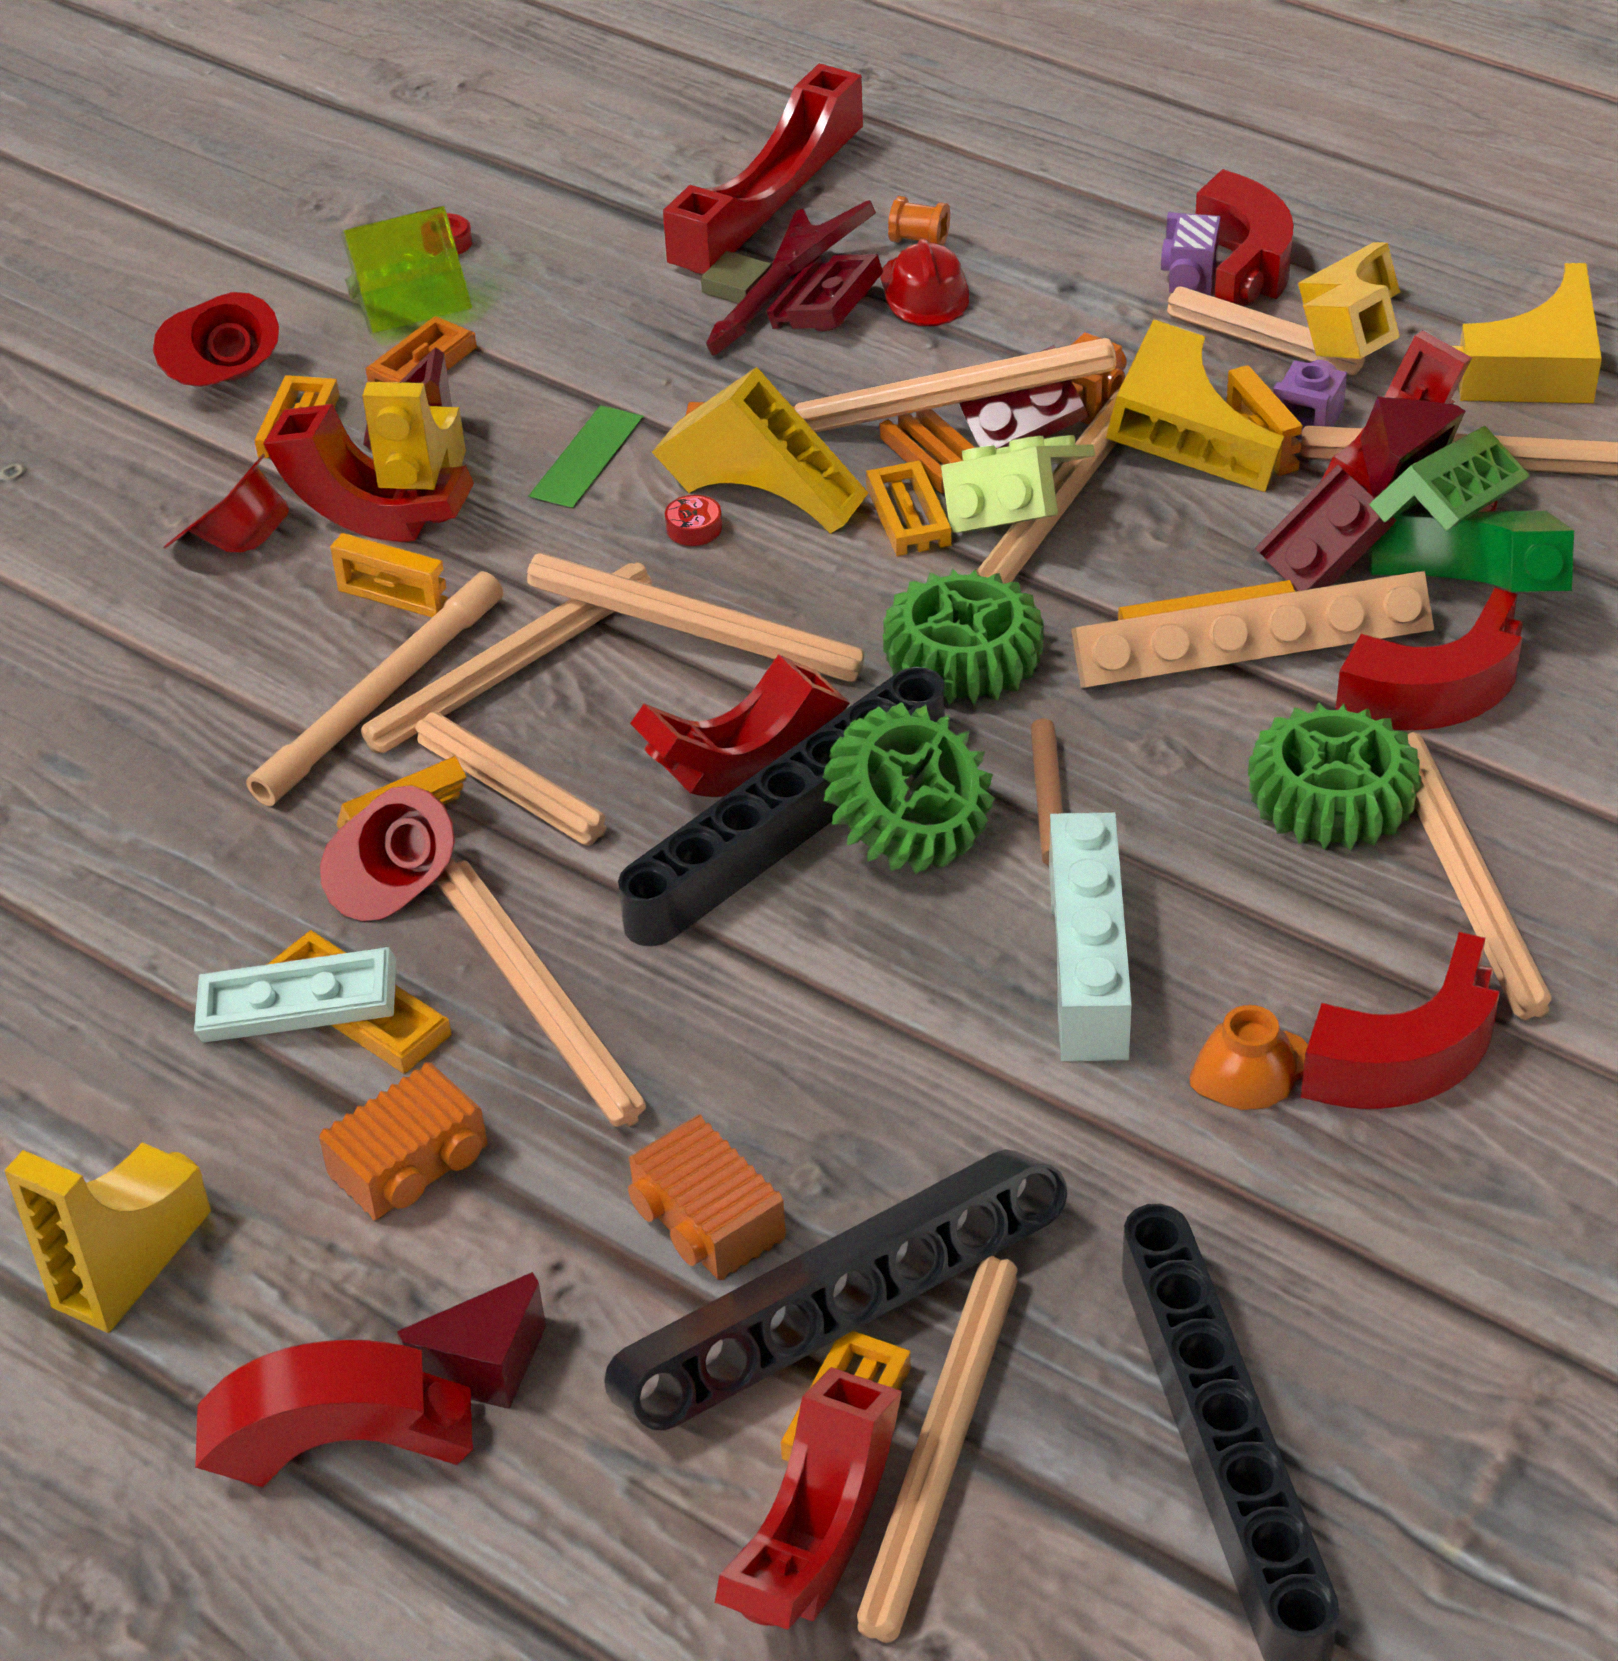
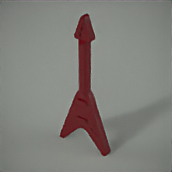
(798, 248)

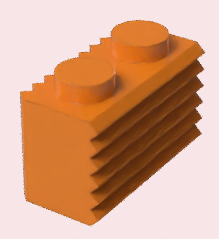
(403, 1141)
(706, 1198)

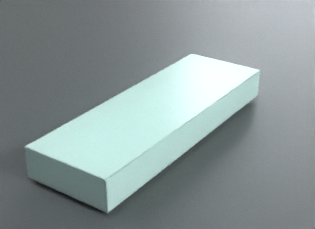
(295, 995)

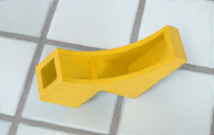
(1351, 304)
(409, 436)

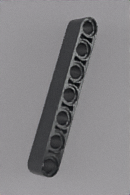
(752, 824)
(808, 1284)
(1189, 1332)

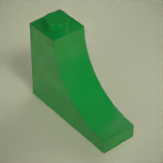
(1496, 547)

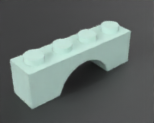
(1089, 937)

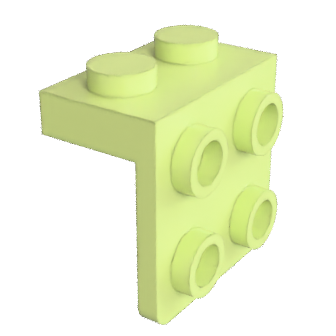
(1007, 482)

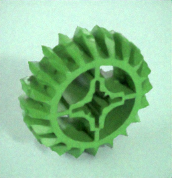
(966, 630)
(1334, 776)
(872, 788)

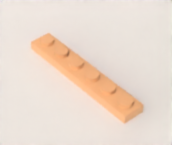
(1251, 629)

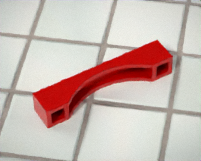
(815, 125)

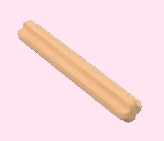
(1251, 327)
(512, 779)

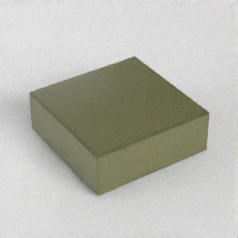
(733, 276)

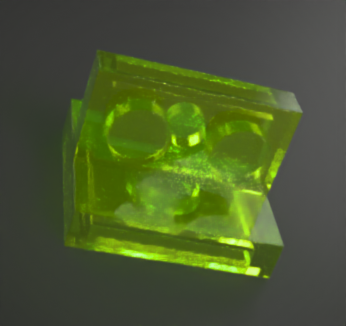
(405, 270)

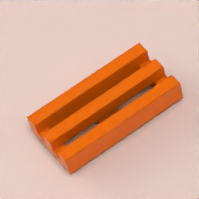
(402, 358)
(940, 439)

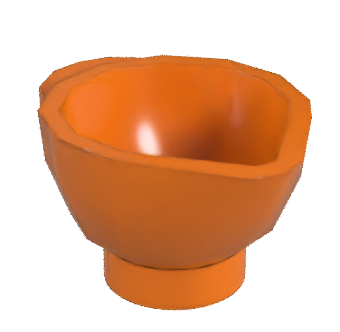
(1248, 1060)

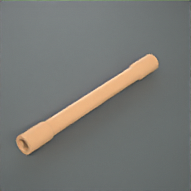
(295, 760)

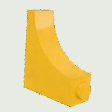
(1538, 354)
(1179, 416)
(760, 441)
(107, 1236)

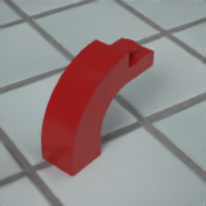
(1258, 232)
(1427, 373)
(341, 481)
(1436, 683)
(728, 750)
(1407, 1055)
(324, 1396)
(820, 1506)

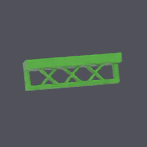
(1454, 480)

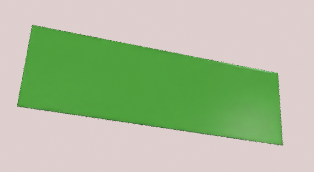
(585, 456)

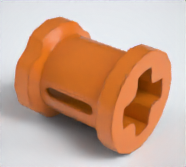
(918, 221)

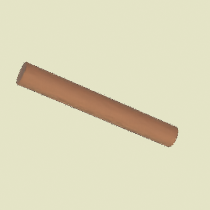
(1046, 779)

